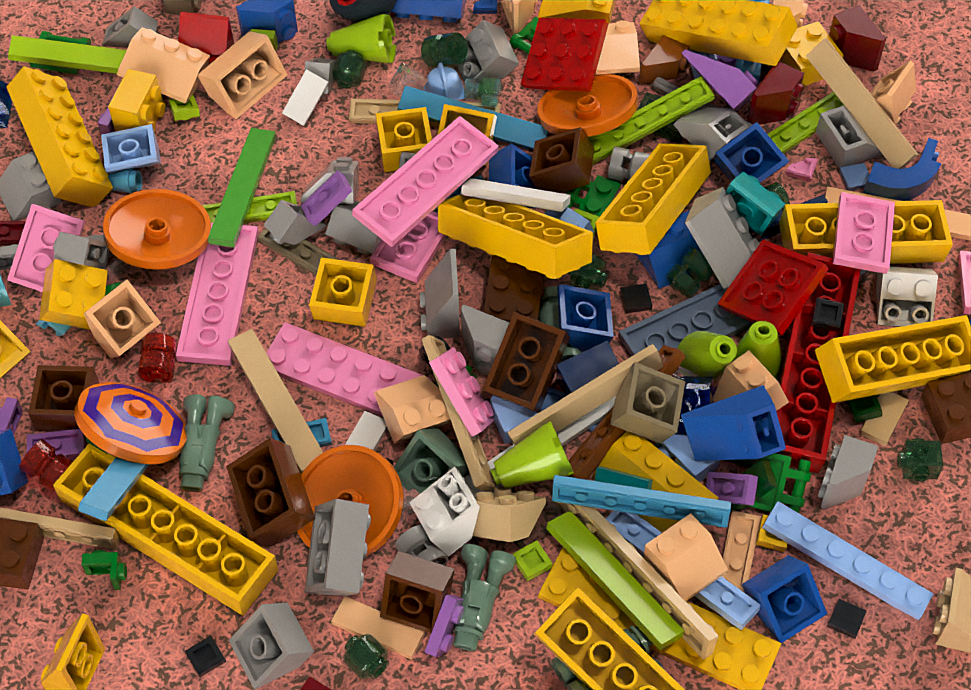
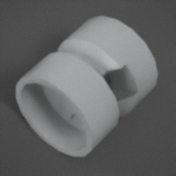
(619, 158)
(417, 543)

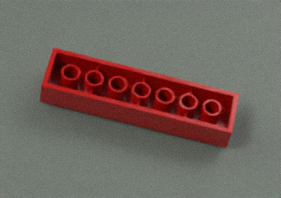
(810, 411)

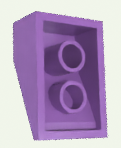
(728, 81)

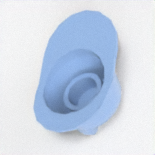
(445, 82)

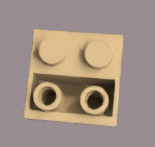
(507, 514)
(954, 618)

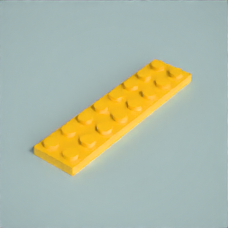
(739, 656)

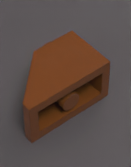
(664, 61)

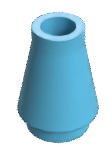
(126, 181)

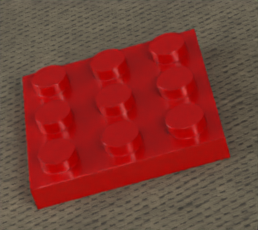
(564, 54)
(773, 286)

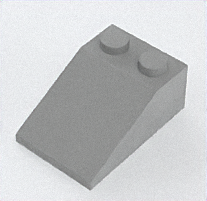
(442, 299)

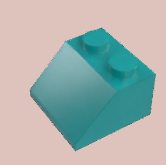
(755, 202)

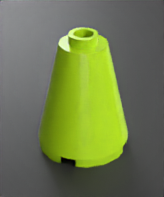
(368, 37)
(764, 345)
(707, 353)
(533, 459)

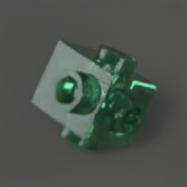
(590, 275)
(920, 459)

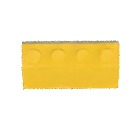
(641, 458)

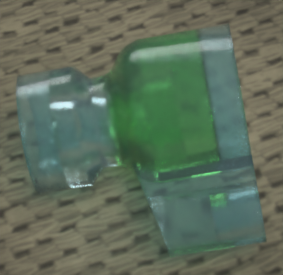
(487, 89)

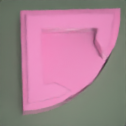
(802, 169)

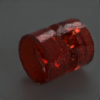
(157, 357)
(45, 464)

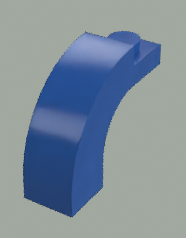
(906, 182)

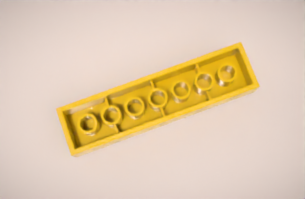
(176, 534)

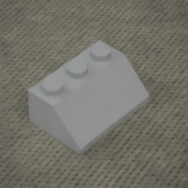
(721, 234)
(337, 548)

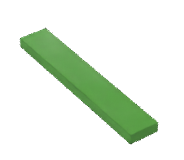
(242, 188)

